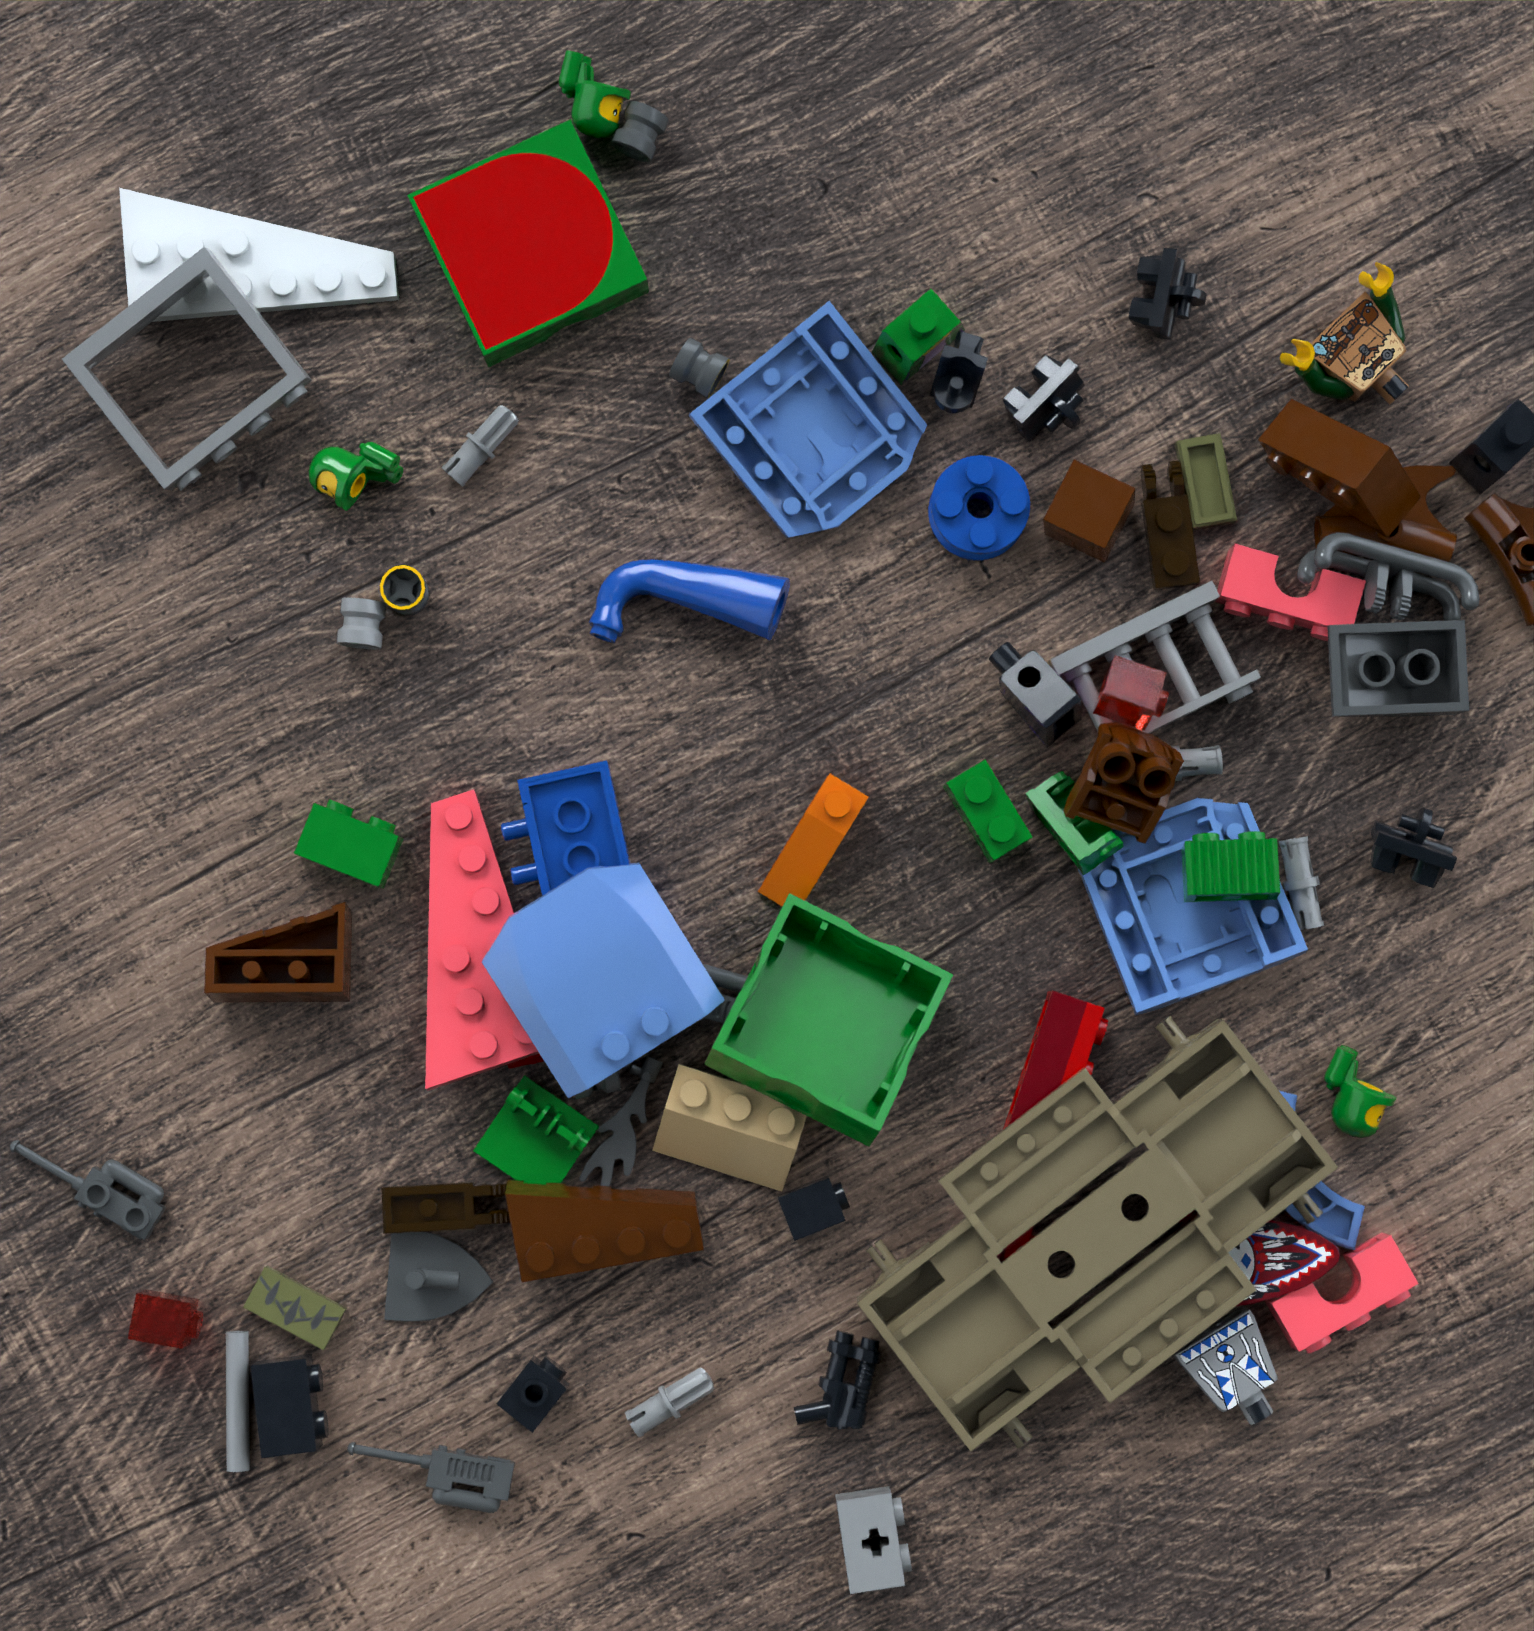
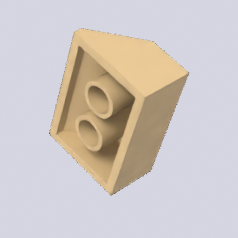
(729, 1128)

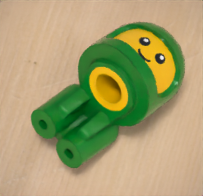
(595, 104)
(346, 474)
(1357, 1103)

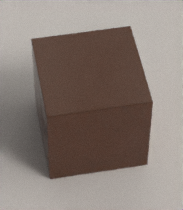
(1089, 510)

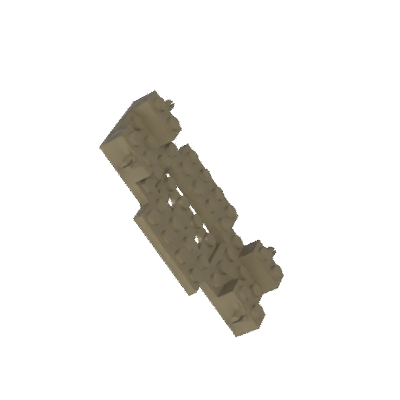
(980, 1325)

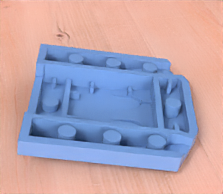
(813, 426)
(1175, 946)
(599, 974)

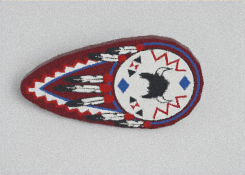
(1283, 1259)

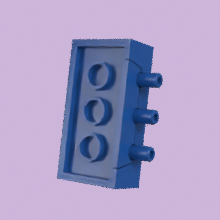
(569, 823)

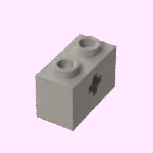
(879, 1567)

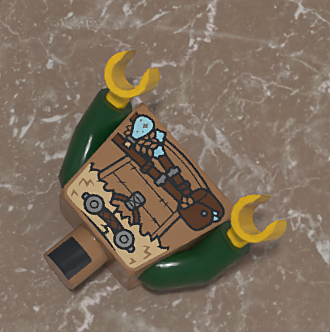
(1356, 347)

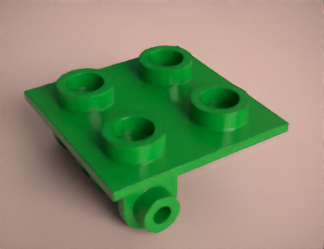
(535, 1135)

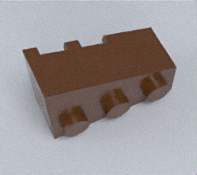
(1340, 466)
(285, 963)

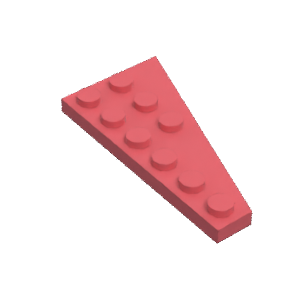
(469, 903)

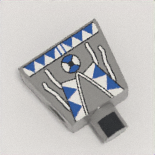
(1231, 1365)

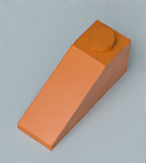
(813, 841)

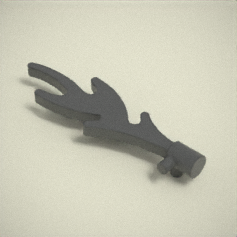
(623, 1141)

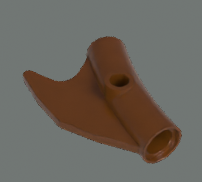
(1416, 532)
(1506, 532)

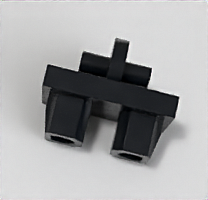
(1167, 275)
(959, 373)
(1051, 403)
(1430, 855)

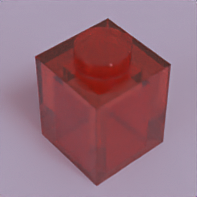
(1131, 693)
(165, 1319)

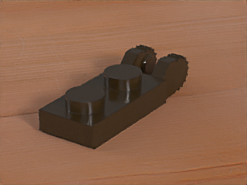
(1169, 531)
(438, 1207)

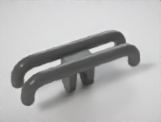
(1392, 567)

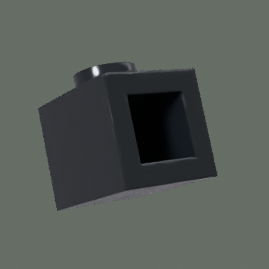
(534, 1392)

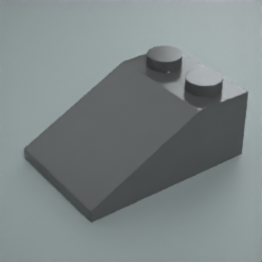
(1398, 669)

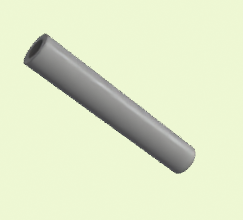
(237, 1401)

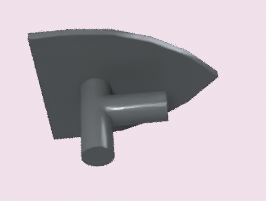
(430, 1277)

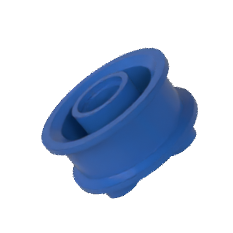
(986, 480)

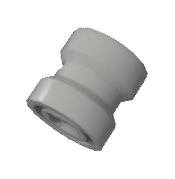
(361, 623)

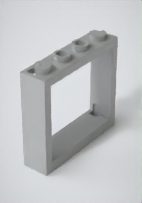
(143, 312)

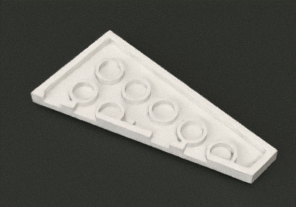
(268, 262)

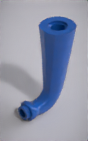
(728, 594)

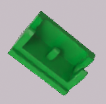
(1081, 839)

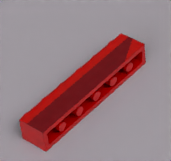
(1055, 1054)

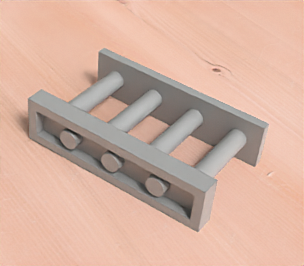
(1156, 629)

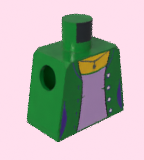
(917, 335)

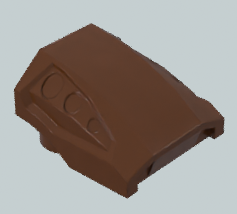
(1125, 781)

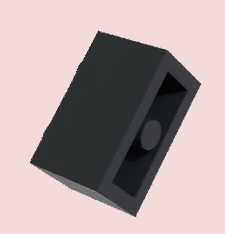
(288, 1405)

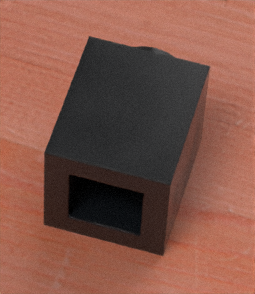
(813, 1207)

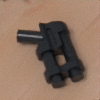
(844, 1401)

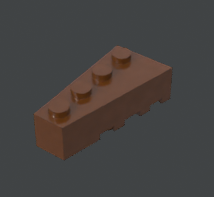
(598, 1227)

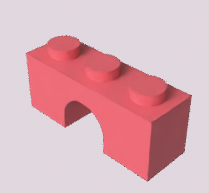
(1250, 586)
(1378, 1278)

